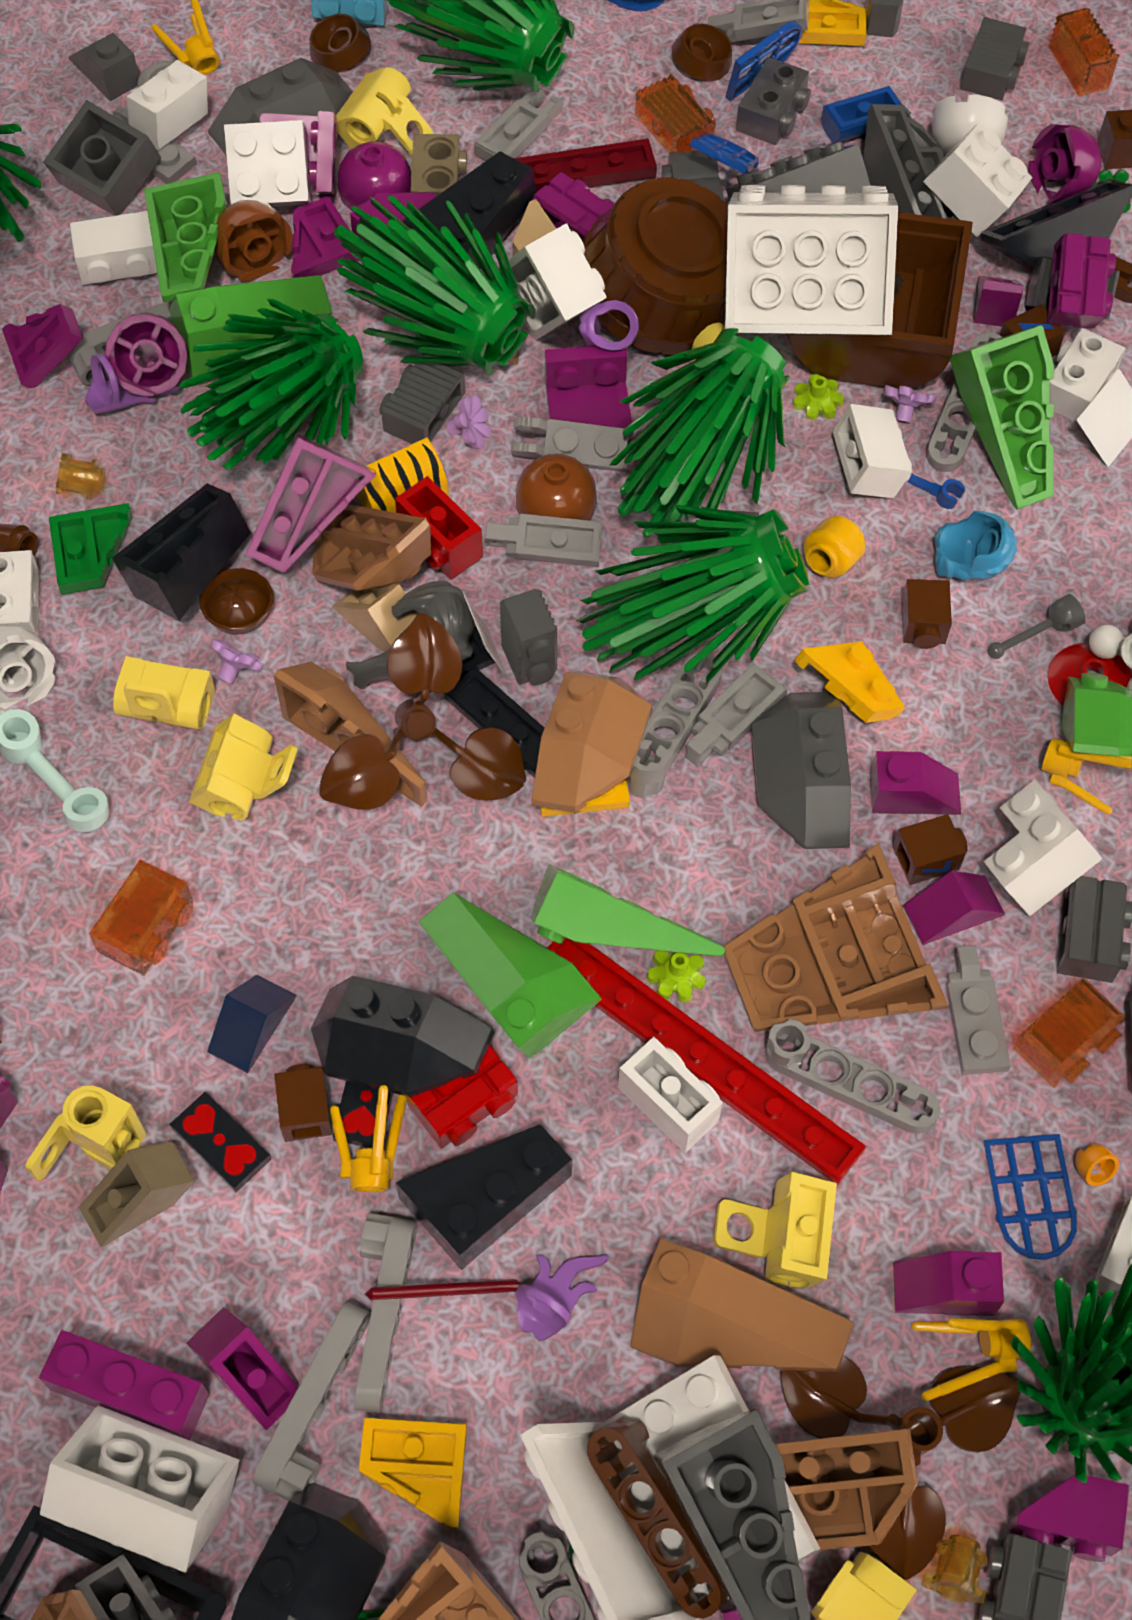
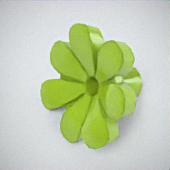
(818, 397)
(676, 974)

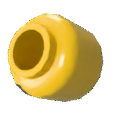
(834, 546)

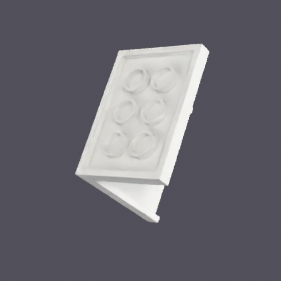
(811, 260)
(579, 1503)

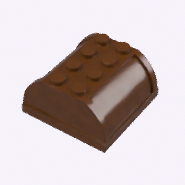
(925, 313)

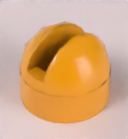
(1093, 1155)

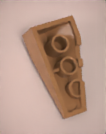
(331, 713)
(709, 1308)

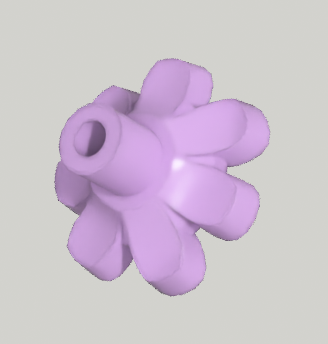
(907, 401)
(470, 422)
(233, 660)

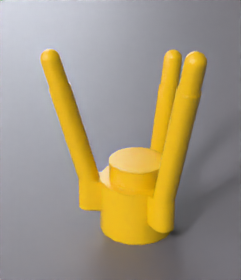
(198, 48)
(1063, 762)
(373, 1165)
(995, 1342)

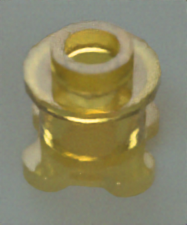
(79, 476)
(957, 1570)

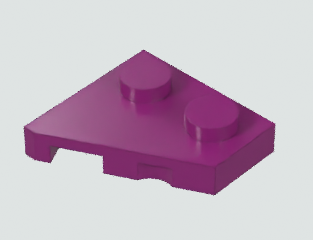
(314, 239)
(42, 343)

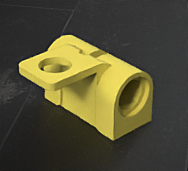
(379, 105)
(163, 693)
(239, 768)
(94, 1121)
(790, 1234)
(864, 1592)

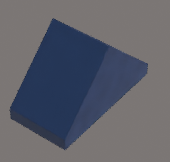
(249, 1021)

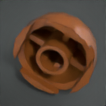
(251, 239)
(556, 488)

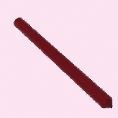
(443, 1289)

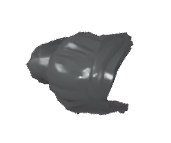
(442, 603)

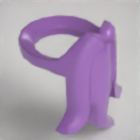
(590, 325)
(109, 395)
(548, 1302)

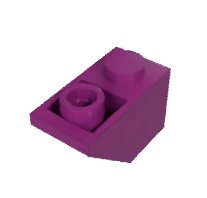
(1078, 1516)

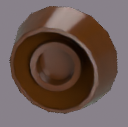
(351, 43)
(703, 52)
(237, 601)

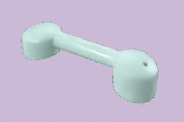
(22, 743)

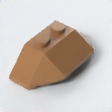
(370, 548)
(588, 740)
(851, 1484)

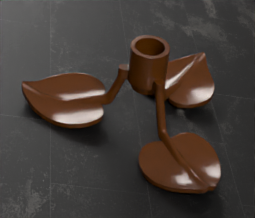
(422, 661)
(973, 1419)

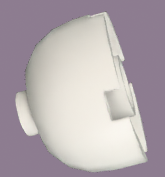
(956, 119)
(22, 664)

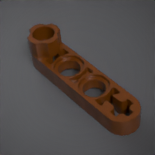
(649, 1523)

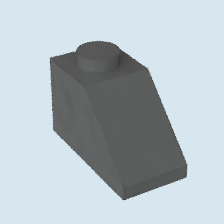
(108, 66)

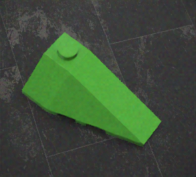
(184, 231)
(204, 312)
(1009, 403)
(1097, 716)
(589, 914)
(514, 977)

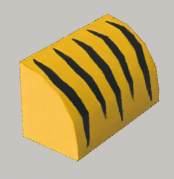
(400, 472)

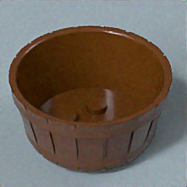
(665, 259)

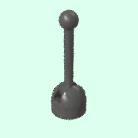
(1063, 616)

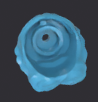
(975, 547)

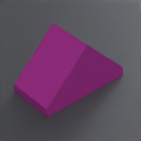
(997, 300)
(952, 906)

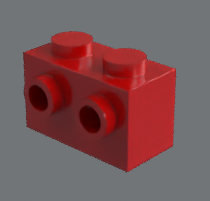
(453, 534)

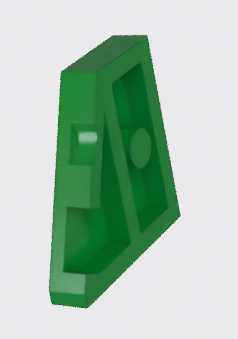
(85, 545)

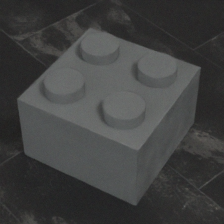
(102, 159)

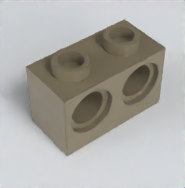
(436, 162)

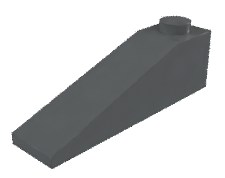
(739, 1510)

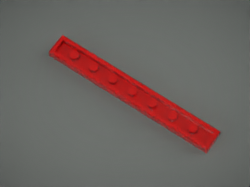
(729, 1073)

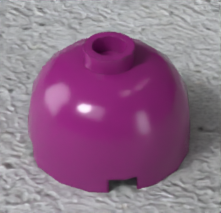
(1067, 155)
(372, 170)
(147, 354)

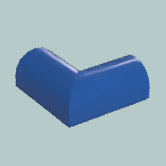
(848, 117)

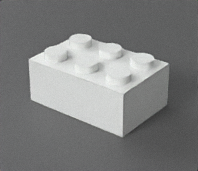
(556, 280)
(139, 1488)

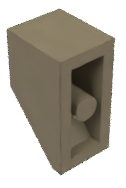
(135, 1191)

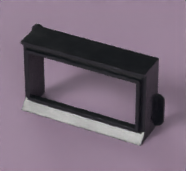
(37, 1527)

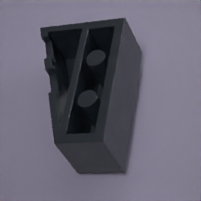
(490, 195)
(183, 551)
(486, 1191)

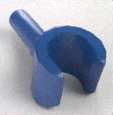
(940, 492)

